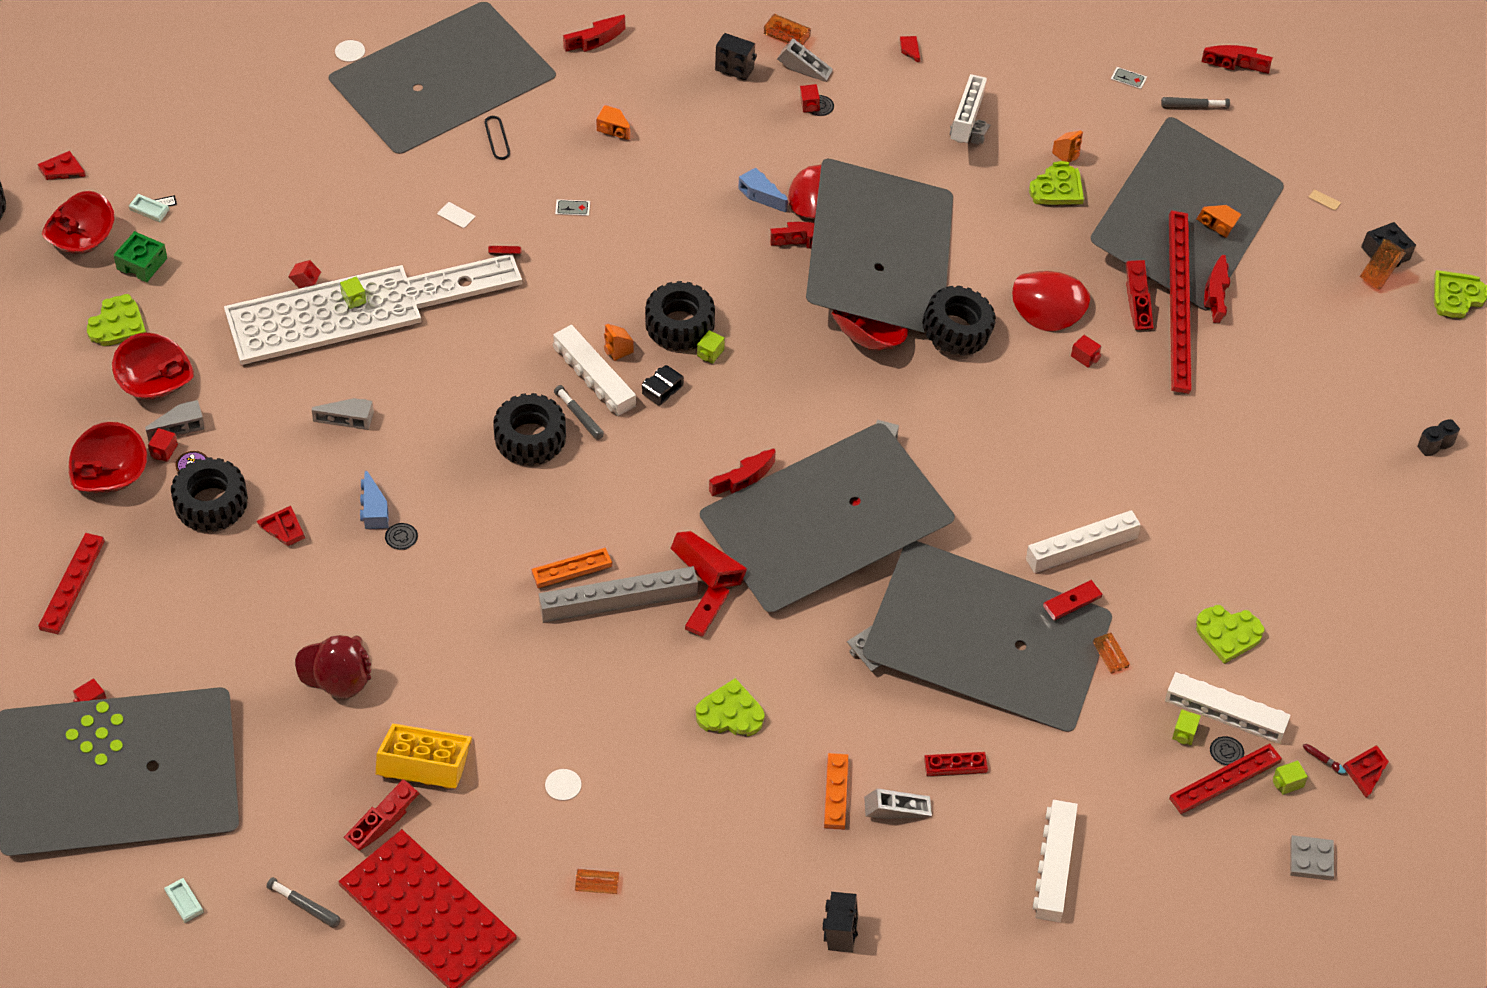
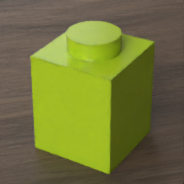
(353, 292)
(710, 347)
(1186, 727)
(1290, 777)

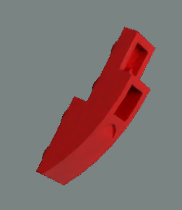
(600, 34)
(1234, 55)
(793, 234)
(1215, 289)
(1138, 295)
(750, 471)
(383, 817)

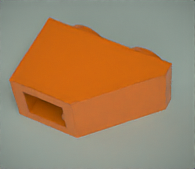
(613, 122)
(1068, 146)
(1219, 218)
(617, 342)

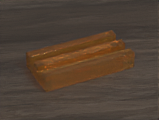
(1112, 668)
(596, 884)

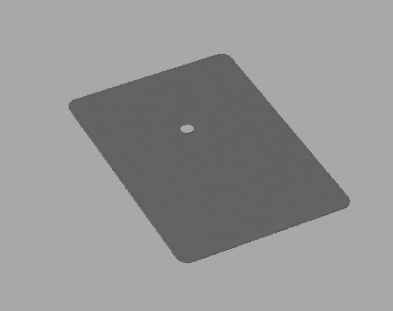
(464, 69)
(1184, 174)
(878, 220)
(803, 532)
(960, 630)
(64, 801)

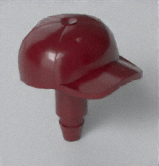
(335, 665)

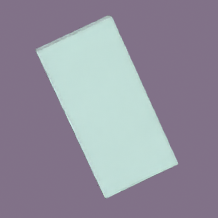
(148, 208)
(183, 900)

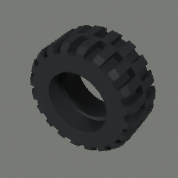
(679, 297)
(954, 336)
(529, 410)
(212, 513)

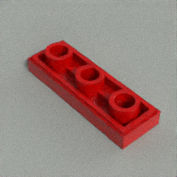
(1072, 600)
(706, 610)
(965, 764)

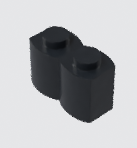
(662, 384)
(1438, 437)

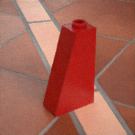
(709, 562)

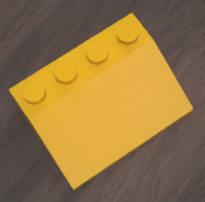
(422, 756)

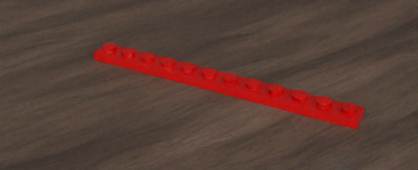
(1179, 302)

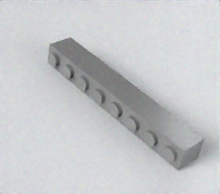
(618, 594)

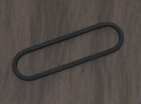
(490, 140)

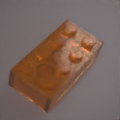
(786, 30)
(1382, 264)

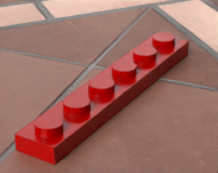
(71, 583)
(1225, 778)

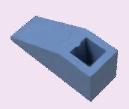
(761, 190)
(375, 505)

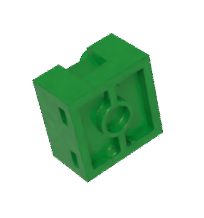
(140, 256)

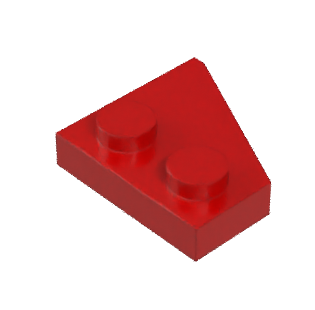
(61, 167)
(283, 526)
(1367, 769)

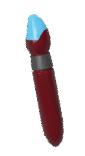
(1337, 767)

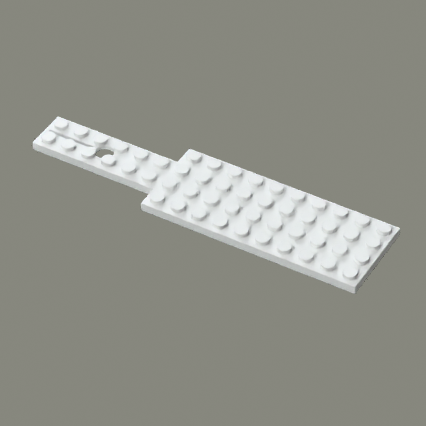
(321, 317)

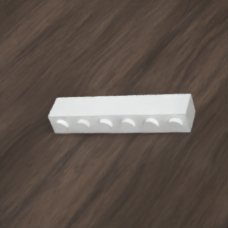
(968, 108)
(594, 370)
(1083, 541)
(1227, 707)
(1056, 861)

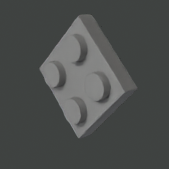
(1312, 857)

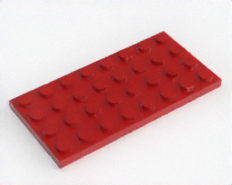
(427, 910)

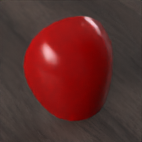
(804, 191)
(80, 223)
(1050, 299)
(869, 332)
(151, 366)
(107, 458)

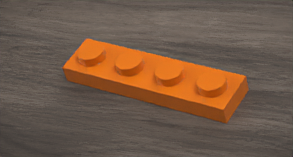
(571, 567)
(836, 791)

